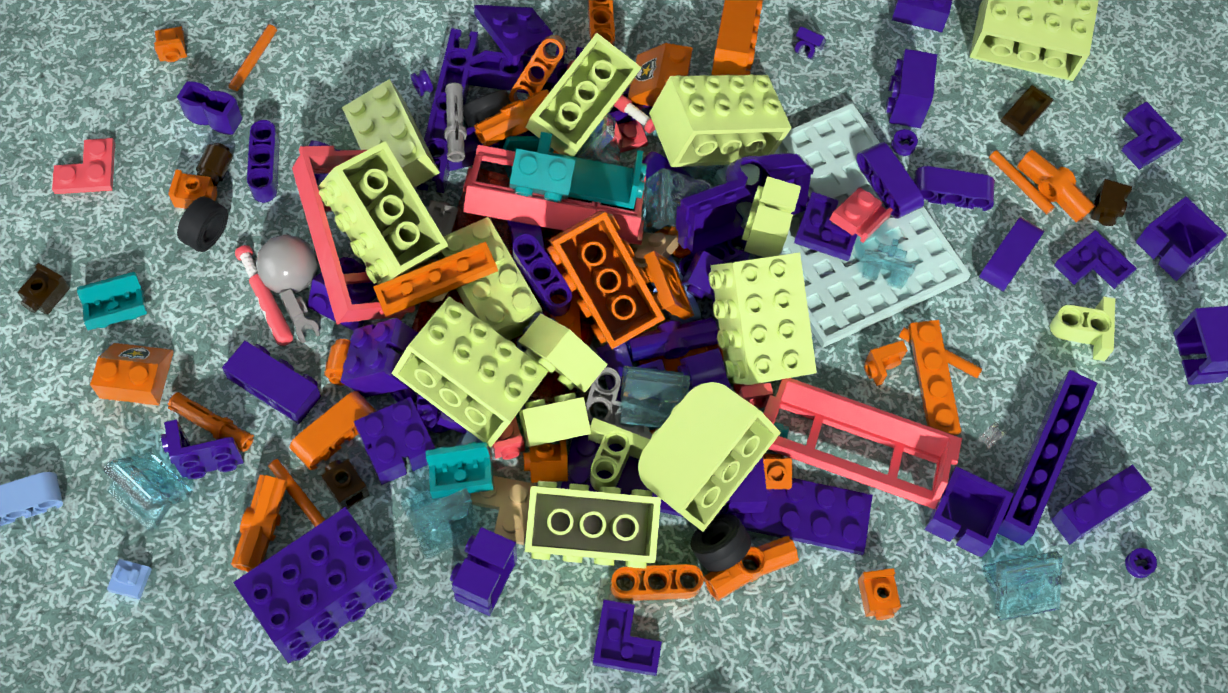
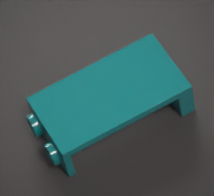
(601, 180)

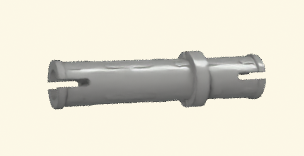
(455, 131)

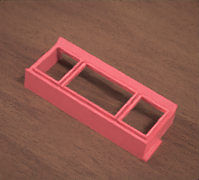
(322, 160)
(504, 204)
(869, 423)

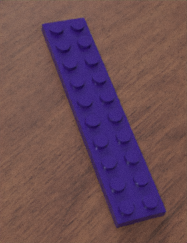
(805, 512)

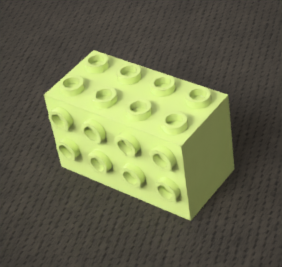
(1036, 35)
(718, 119)
(381, 214)
(763, 319)
(469, 371)
(592, 524)

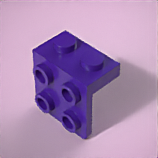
(358, 292)
(200, 458)

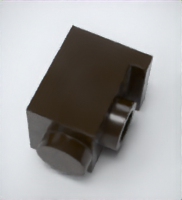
(1110, 202)
(43, 290)
(346, 493)

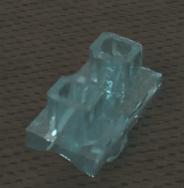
(899, 269)

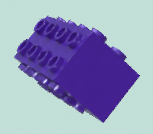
(317, 585)

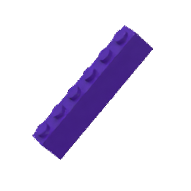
(1046, 457)

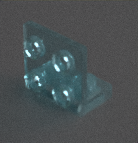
(663, 196)

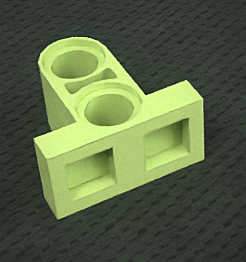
(1081, 330)
(609, 460)

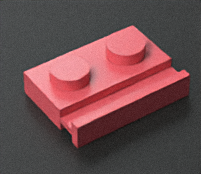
(860, 214)

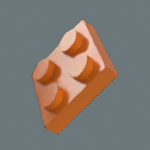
(668, 285)

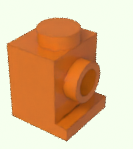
(189, 187)
(547, 462)
(874, 604)

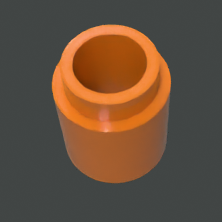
(336, 360)

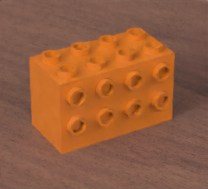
(606, 279)

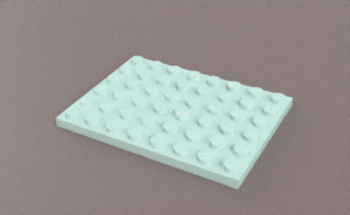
(835, 292)

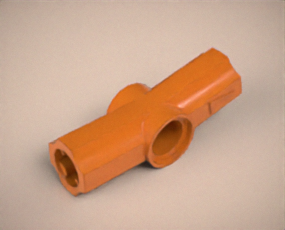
(510, 120)
(1056, 185)
(259, 523)
(768, 559)

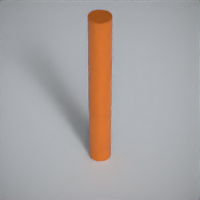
(252, 58)
(1021, 182)
(952, 359)
(297, 493)

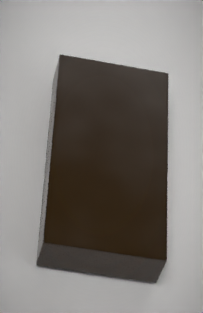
(1027, 110)

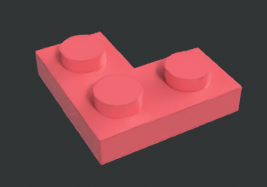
(92, 175)

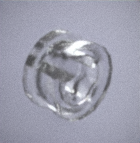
(992, 436)

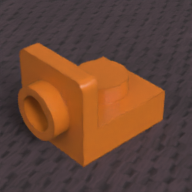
(170, 44)
(883, 359)
(777, 471)

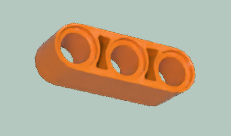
(601, 19)
(545, 61)
(330, 430)
(668, 573)

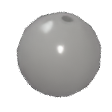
(286, 264)

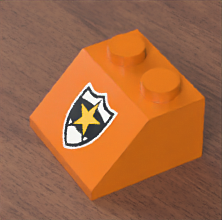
(656, 69)
(131, 373)

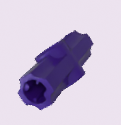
(673, 339)

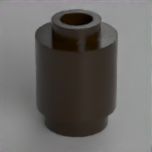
(214, 162)

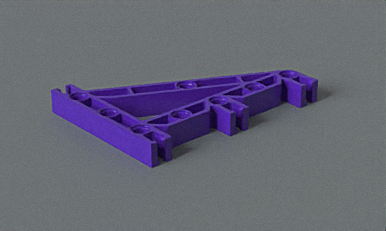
(490, 71)

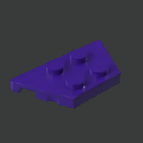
(513, 29)

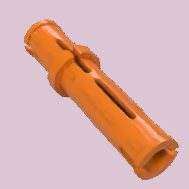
(211, 422)

